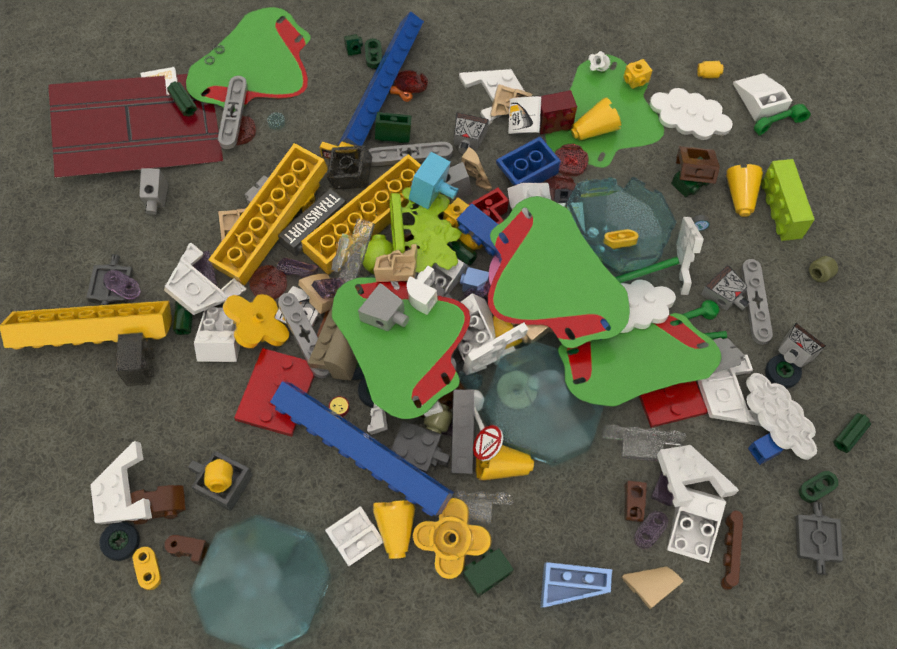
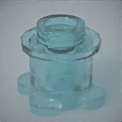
(472, 380)

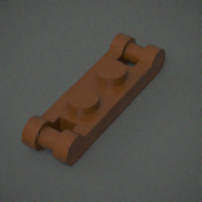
(732, 558)

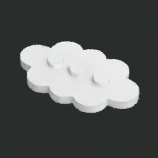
(690, 114)
(647, 304)
(781, 416)

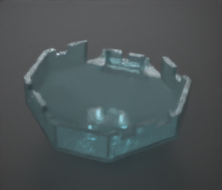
(607, 207)
(537, 408)
(260, 584)

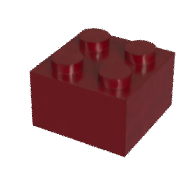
(557, 112)

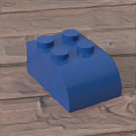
(530, 163)

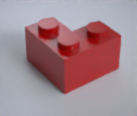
(493, 204)

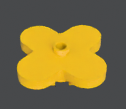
(255, 321)
(436, 538)

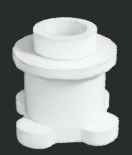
(599, 62)

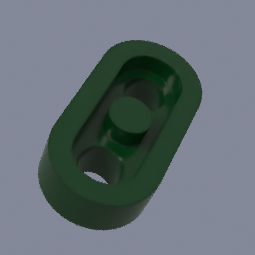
(373, 54)
(817, 487)

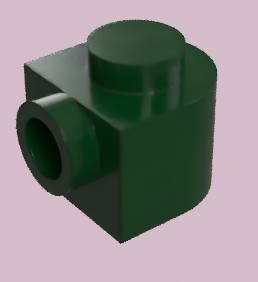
(353, 44)

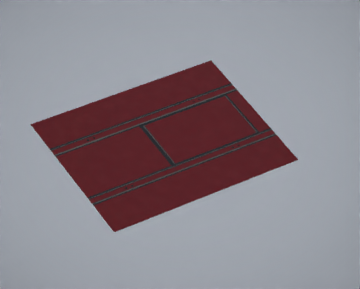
(128, 127)

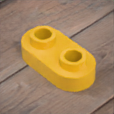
(621, 238)
(147, 567)

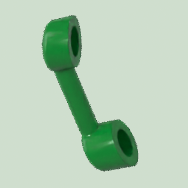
(798, 113)
(708, 309)

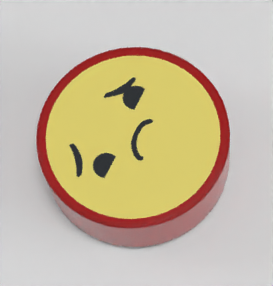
(339, 405)

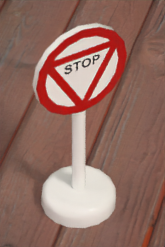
(489, 438)

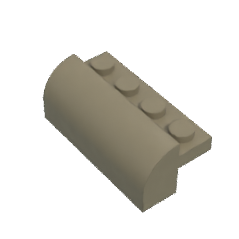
(333, 352)

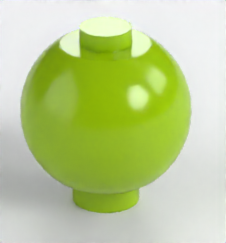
(377, 247)

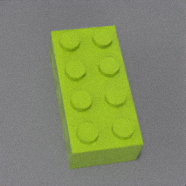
(787, 200)

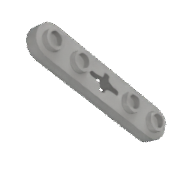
(230, 125)
(393, 154)
(758, 316)
(296, 318)

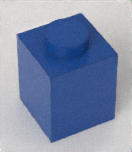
(764, 449)

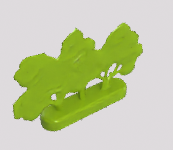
(428, 231)

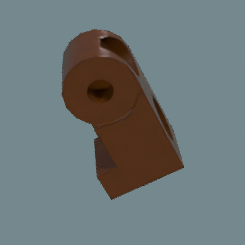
(635, 500)
(186, 546)

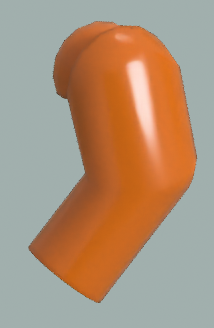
(404, 95)

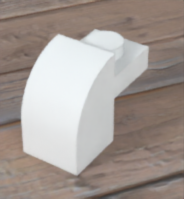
(419, 291)

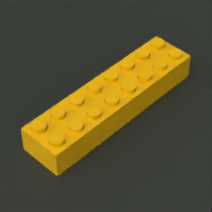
(369, 205)
(268, 214)
(85, 324)

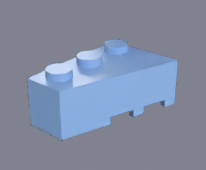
(572, 582)

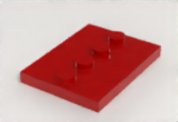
(266, 377)
(673, 404)

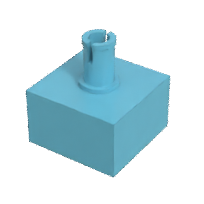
(431, 181)

